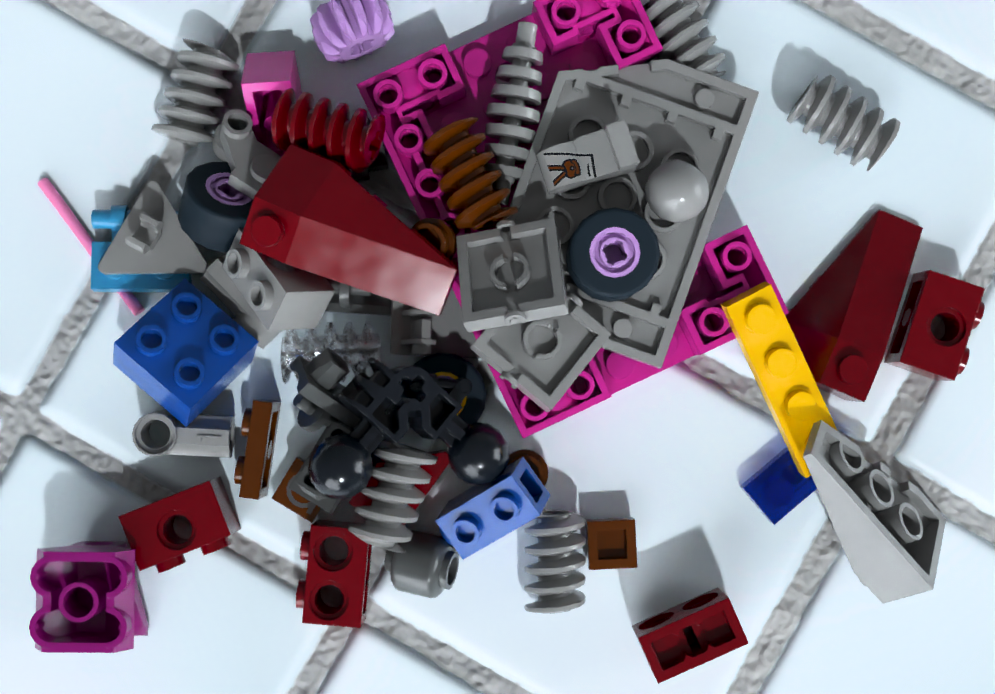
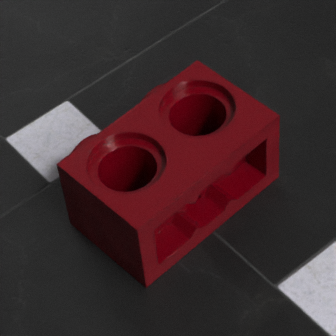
(348, 575)
(690, 634)

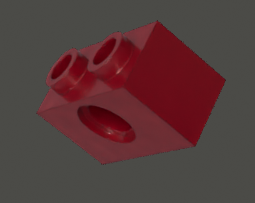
(913, 343)
(152, 529)

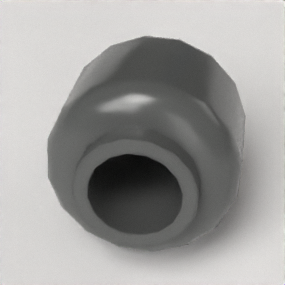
(426, 566)

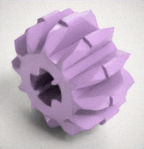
(351, 28)

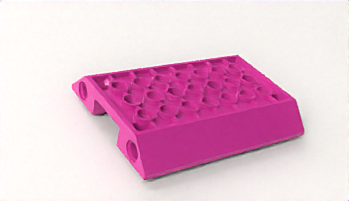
(458, 84)

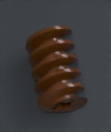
(466, 175)

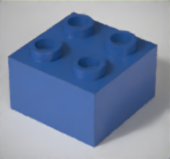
(184, 352)

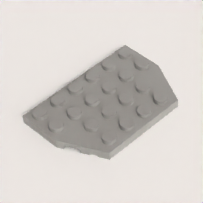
(667, 121)

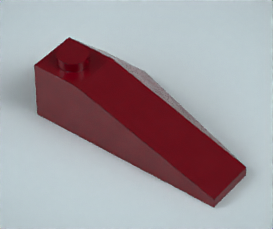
(333, 227)
(853, 306)

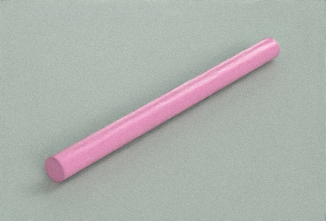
(82, 235)

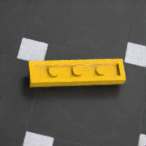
(778, 367)

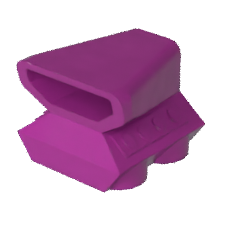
(86, 599)

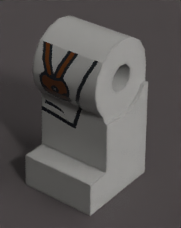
(589, 158)

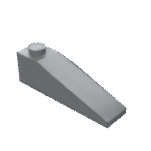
(882, 525)

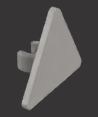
(152, 240)

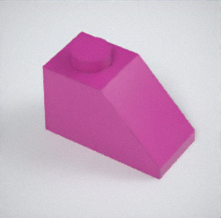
(262, 83)

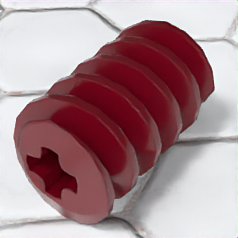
(325, 132)

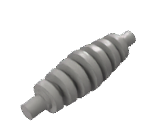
(512, 112)

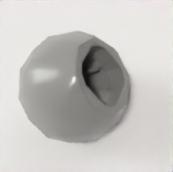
(676, 191)

